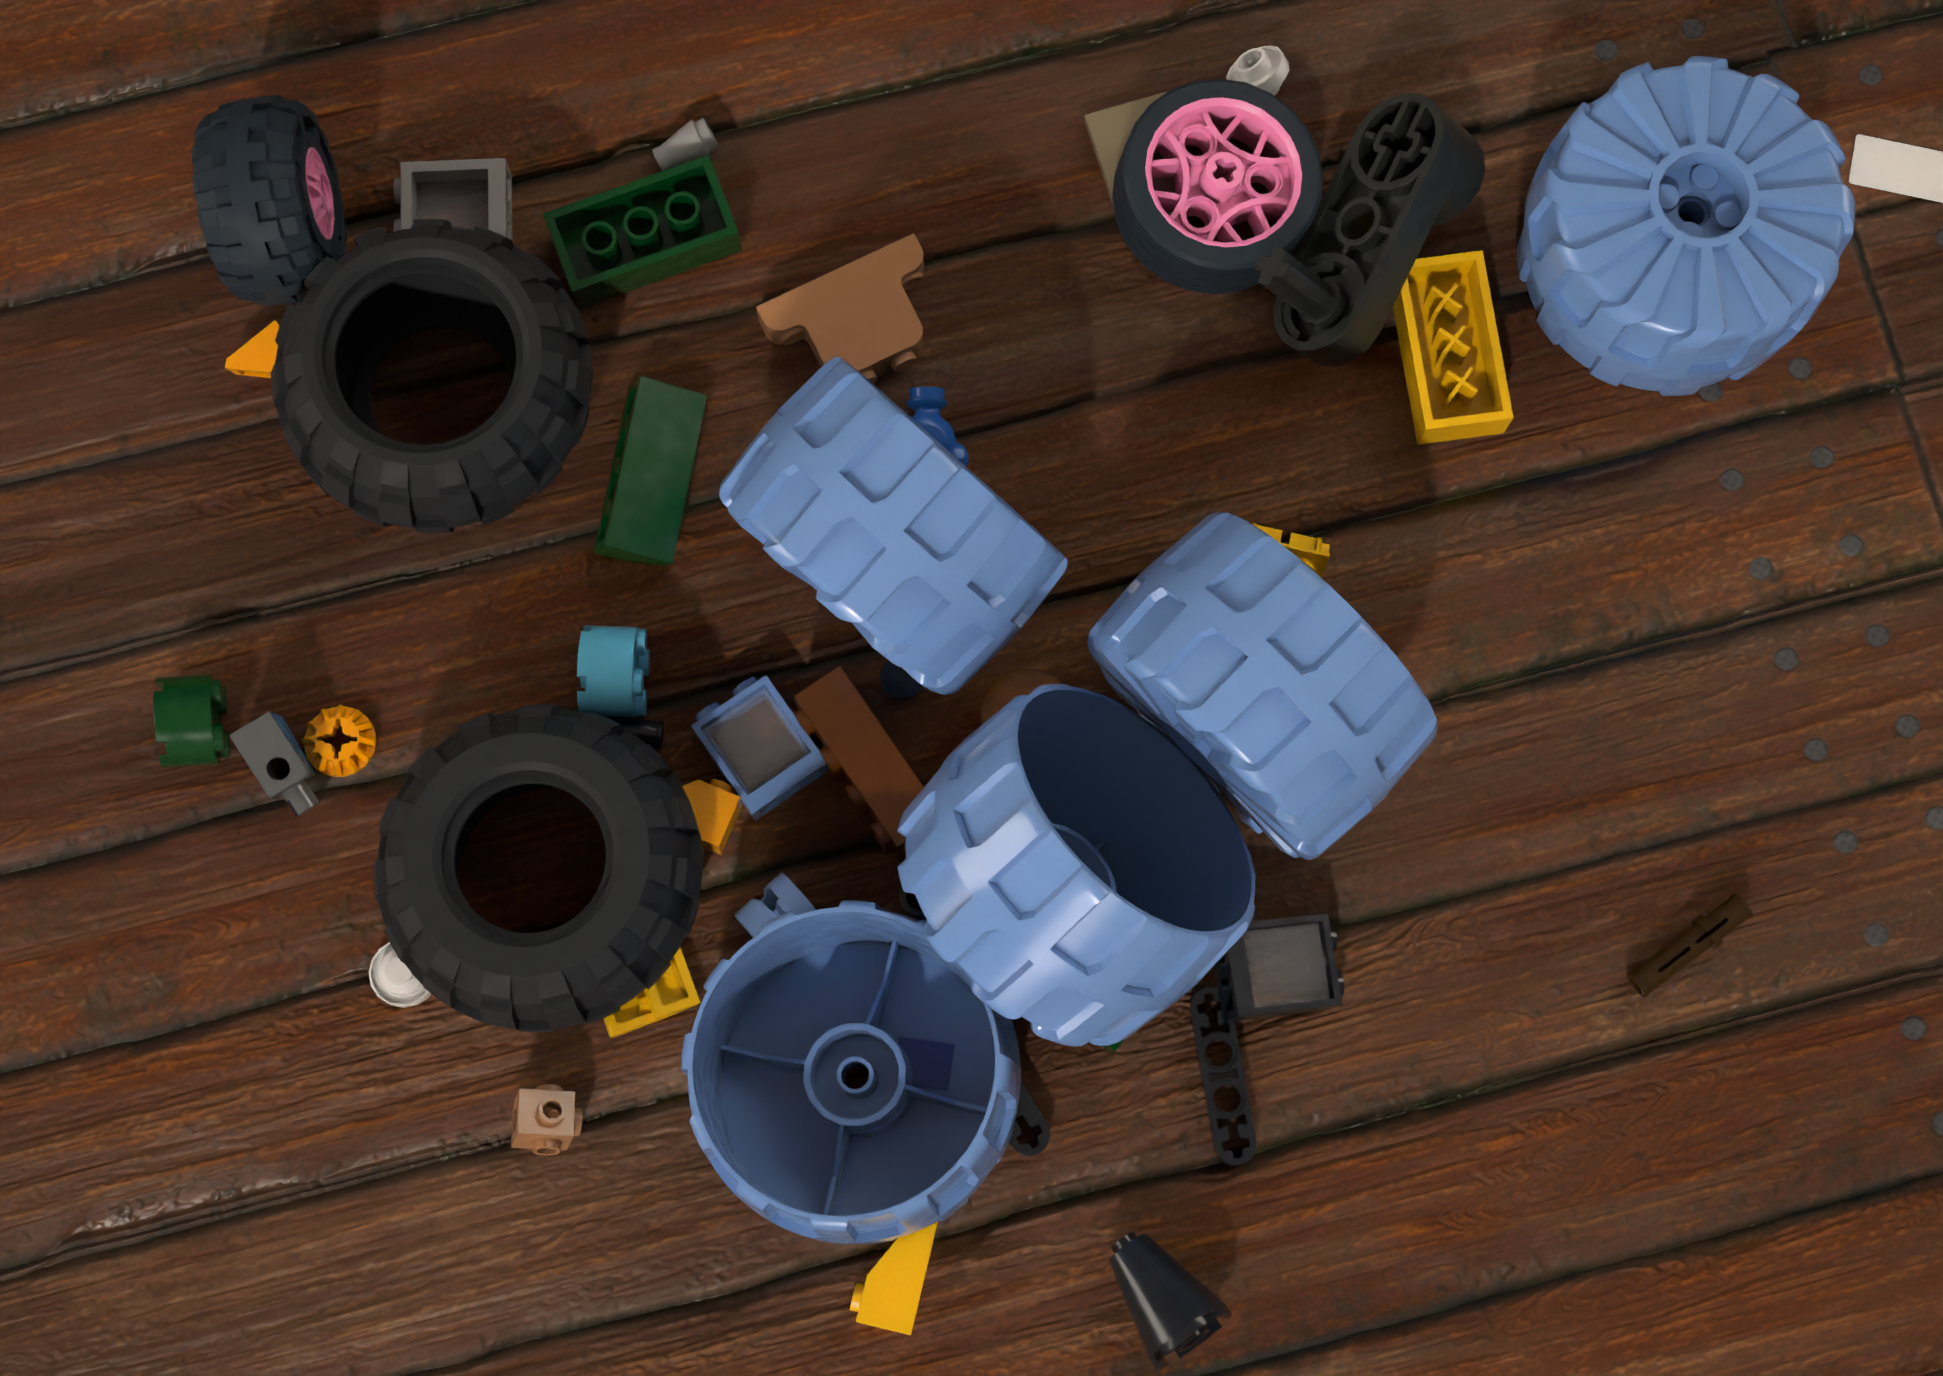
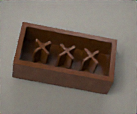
(861, 753)

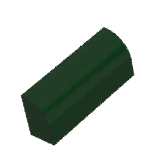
(650, 473)

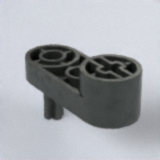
(1400, 176)

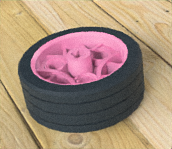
(1216, 184)

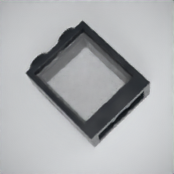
(1280, 969)

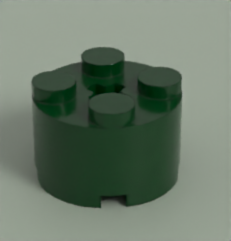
(189, 720)

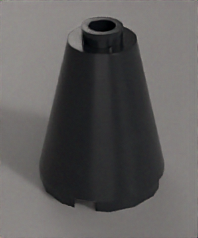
(1164, 1299)

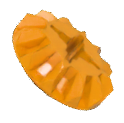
(353, 755)

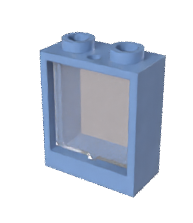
(759, 746)

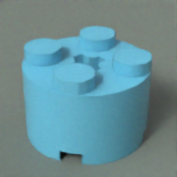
(613, 670)

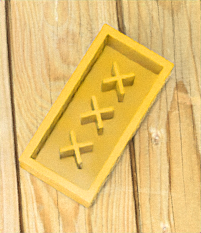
(1452, 350)

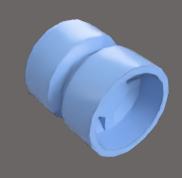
(778, 898)

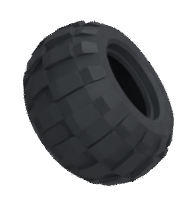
(413, 284)
(601, 954)

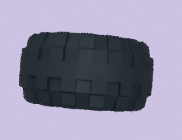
(267, 197)

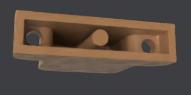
(856, 312)

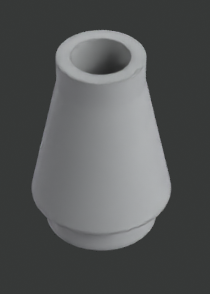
(686, 144)

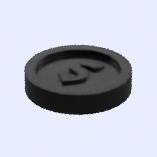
(898, 682)

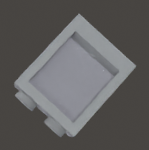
(457, 191)

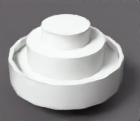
(1261, 67)
(394, 981)

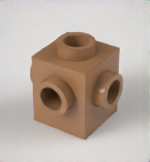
(545, 1119)

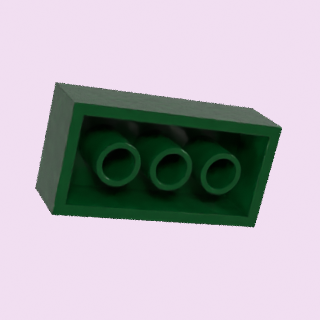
(643, 231)

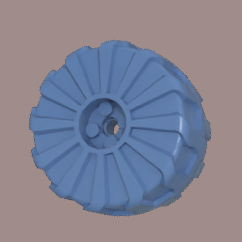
(1668, 297)
(890, 529)
(1265, 683)
(1076, 866)
(775, 1060)

